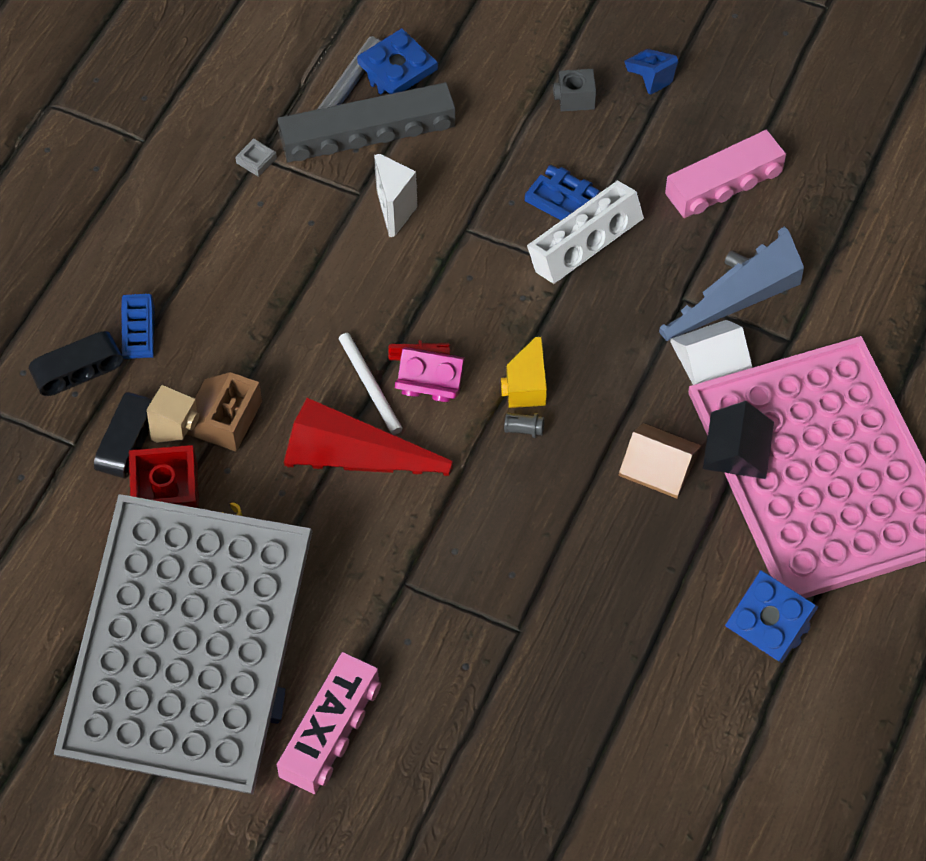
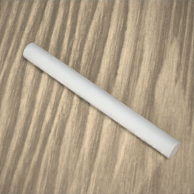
(370, 384)

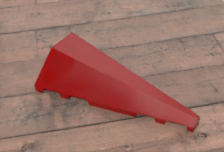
(338, 440)

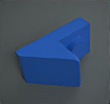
(654, 67)

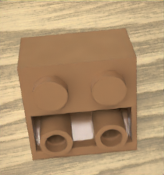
(226, 409)

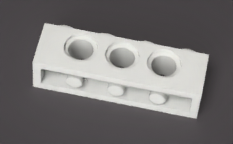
(585, 231)

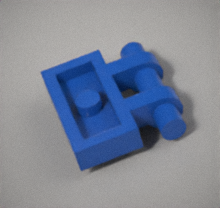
(556, 199)

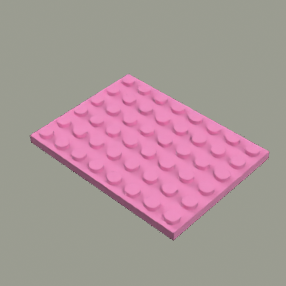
(841, 469)

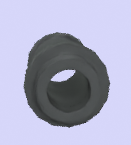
(524, 424)

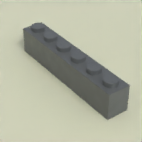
(366, 122)

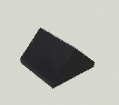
(739, 441)

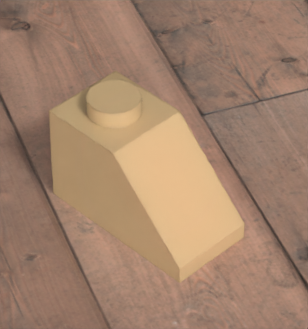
(171, 415)

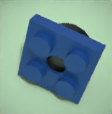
(396, 63)
(772, 616)

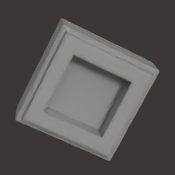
(256, 157)

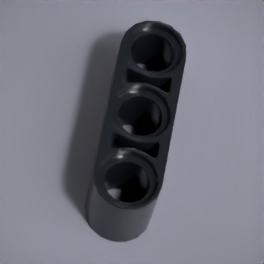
(75, 363)
(125, 433)

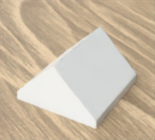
(396, 192)
(713, 351)

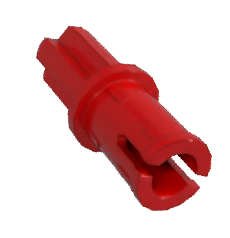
(395, 350)

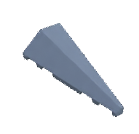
(759, 278)

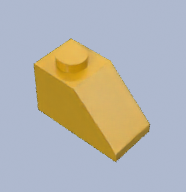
(526, 377)

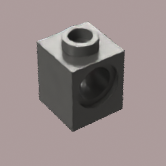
(575, 90)

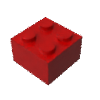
(165, 475)

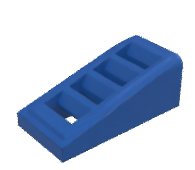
(138, 307)

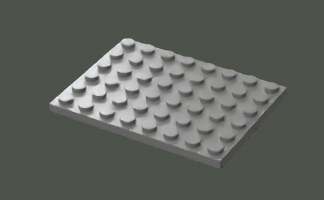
(184, 643)

